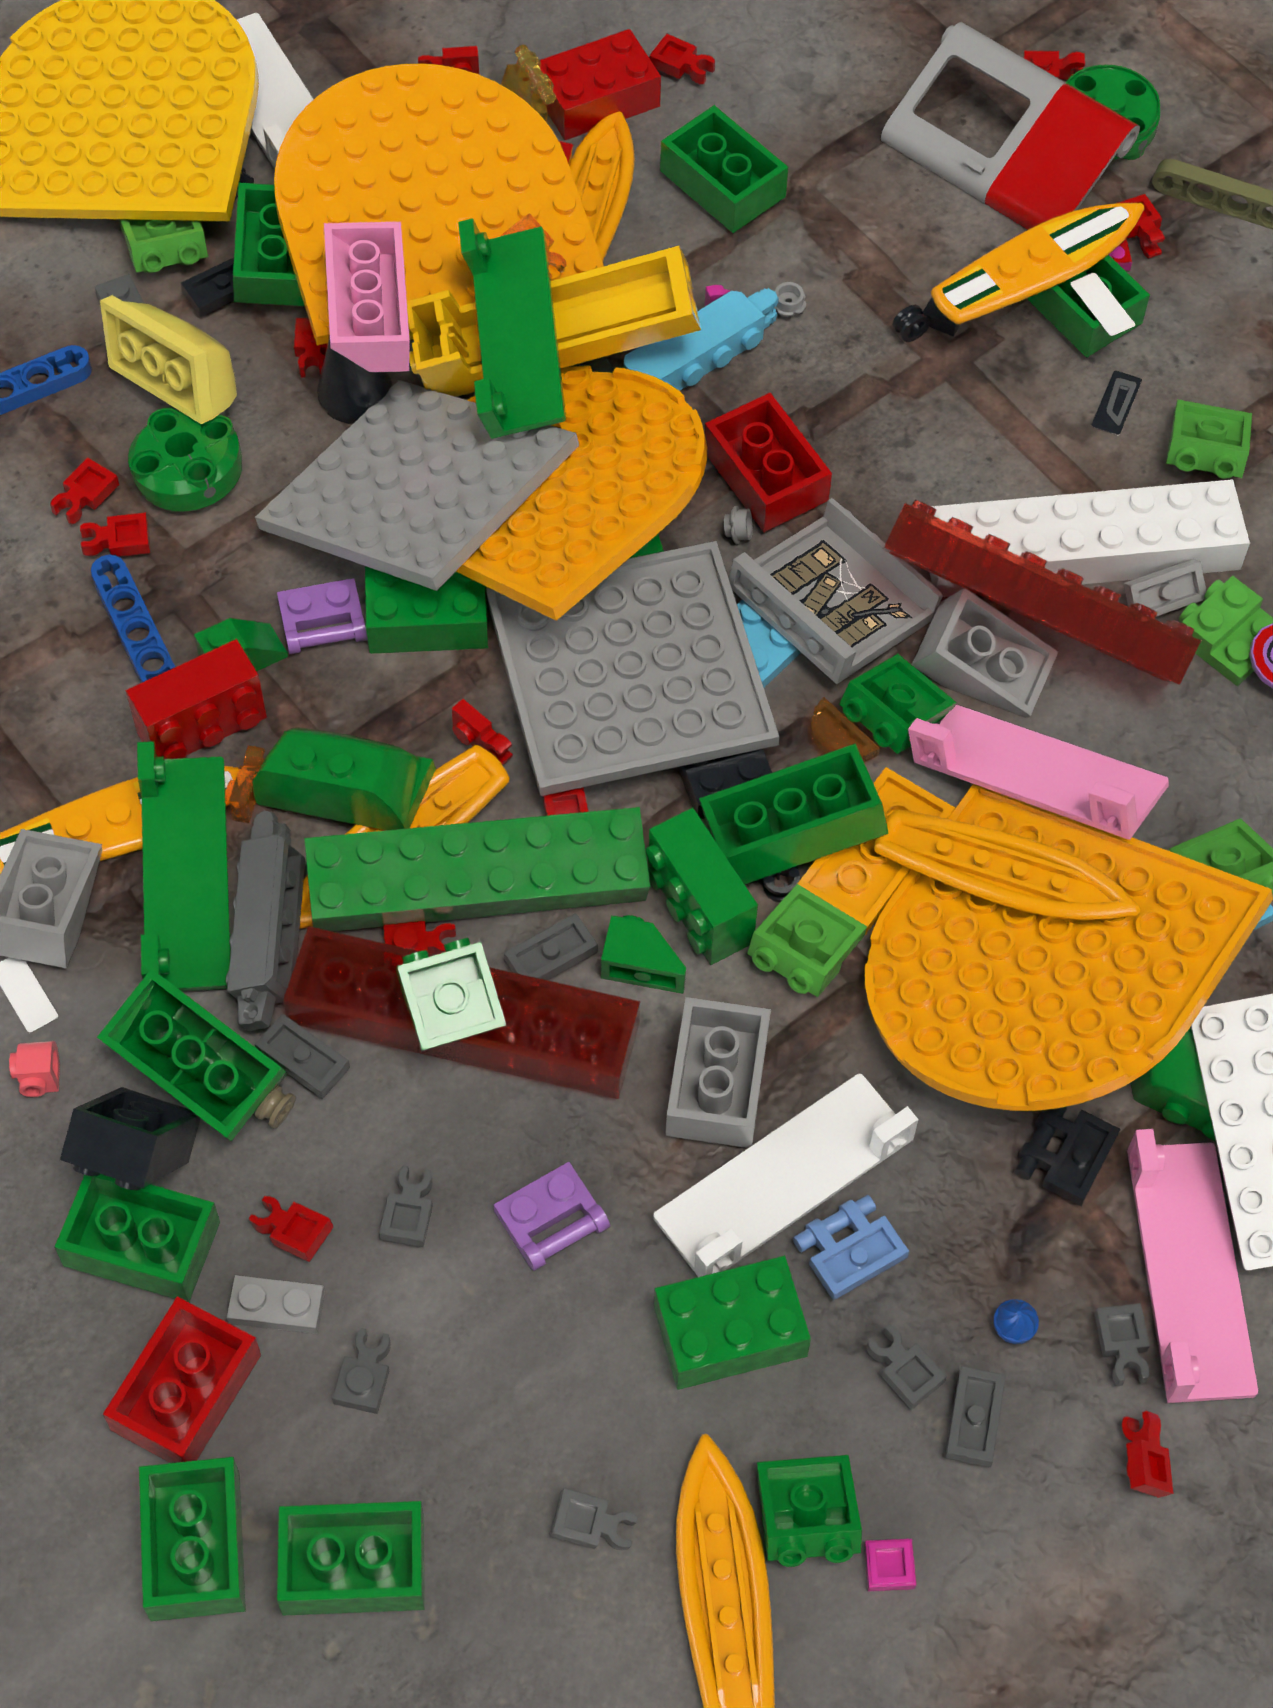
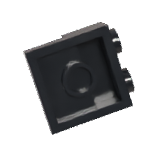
(721, 773)

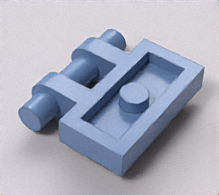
(858, 1256)

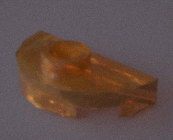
(834, 731)

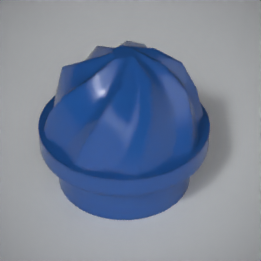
(1016, 1321)

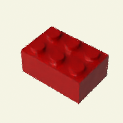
(599, 81)
(767, 462)
(198, 702)
(182, 1383)

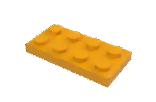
(858, 877)

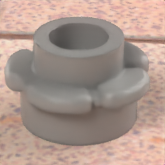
(790, 299)
(738, 524)

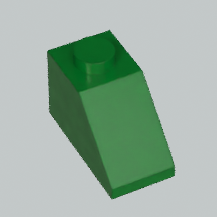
(255, 638)
(640, 956)

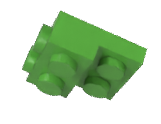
(163, 243)
(1209, 439)
(1227, 626)
(1234, 850)
(805, 941)

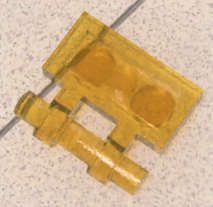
(528, 81)

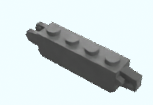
(265, 921)

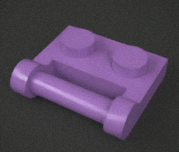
(319, 607)
(545, 1204)

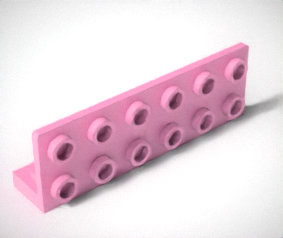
(1038, 770)
(1191, 1271)

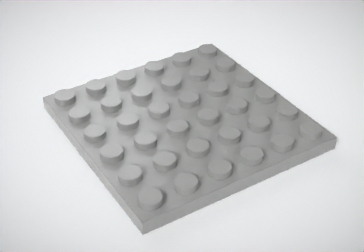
(414, 485)
(635, 673)

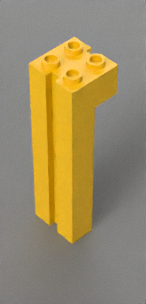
(593, 313)

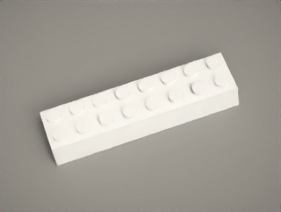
(1115, 531)

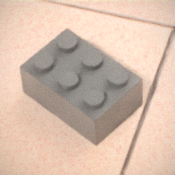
(718, 1072)

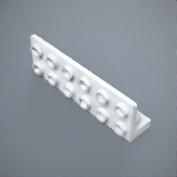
(280, 88)
(1237, 1076)
(784, 1176)

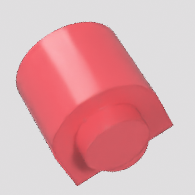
(36, 1068)

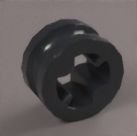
(911, 323)
(779, 893)

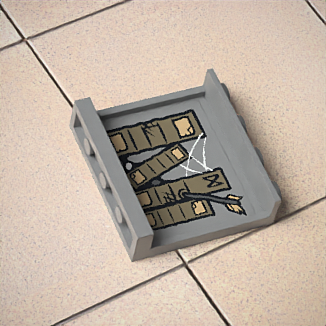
(836, 593)

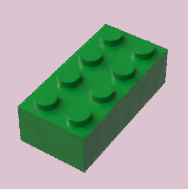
(796, 814)

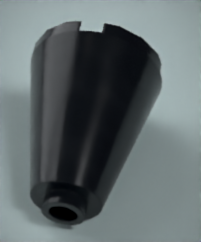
(348, 388)

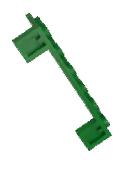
(515, 329)
(184, 869)

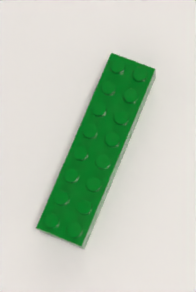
(477, 869)

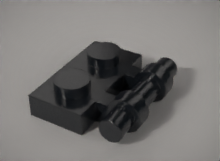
(1079, 1159)

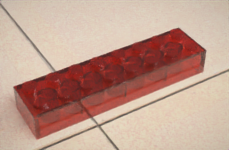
(1040, 594)
(550, 1030)

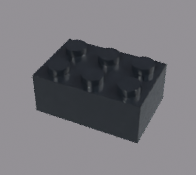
(129, 1138)

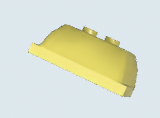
(168, 358)

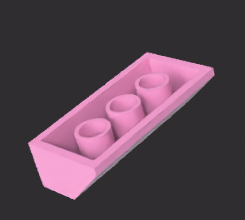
(367, 294)

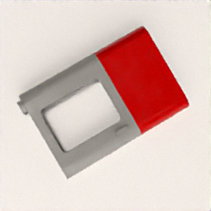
(1047, 158)

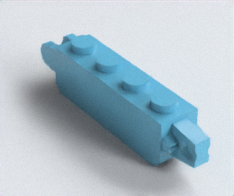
(726, 330)

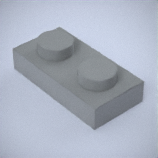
(1168, 588)
(275, 1304)

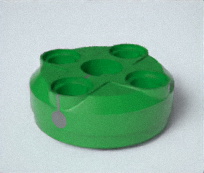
(1127, 95)
(185, 462)

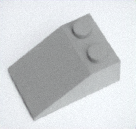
(984, 654)
(45, 896)

